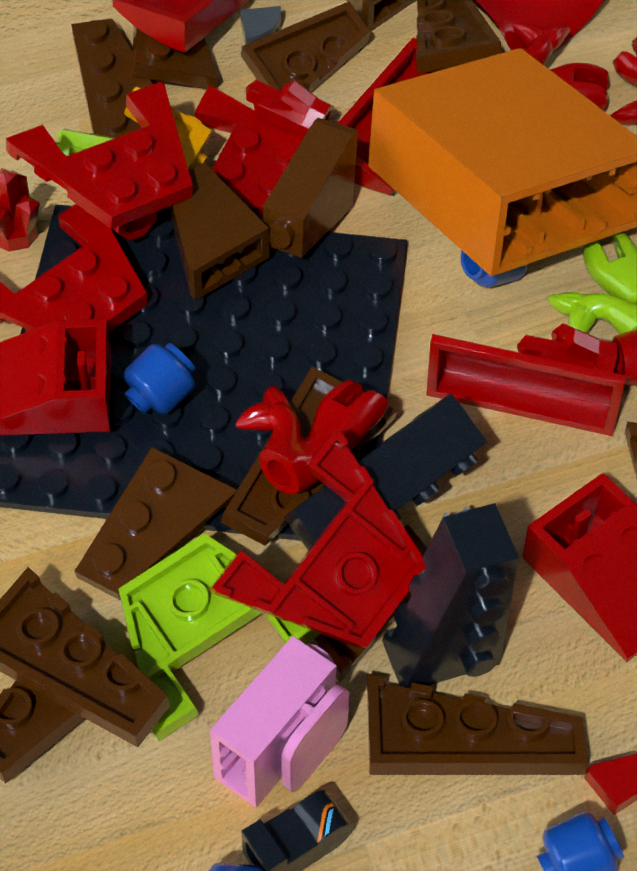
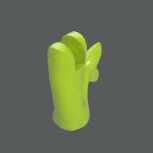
(616, 278)

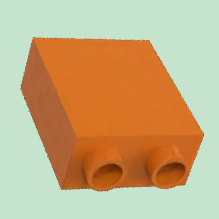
(505, 159)

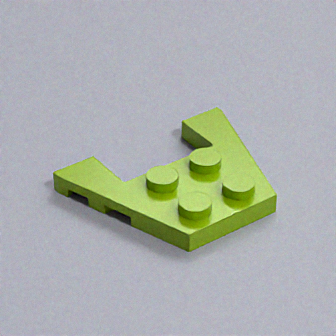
(178, 618)

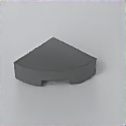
(260, 22)

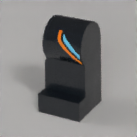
(297, 835)

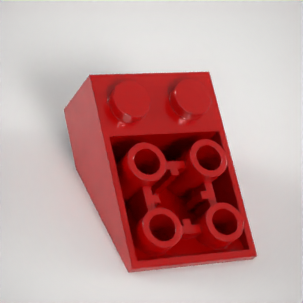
(56, 379)
(590, 559)

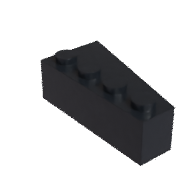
(402, 467)
(457, 602)

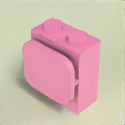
(280, 724)

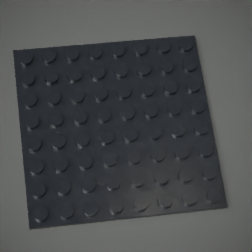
(253, 332)

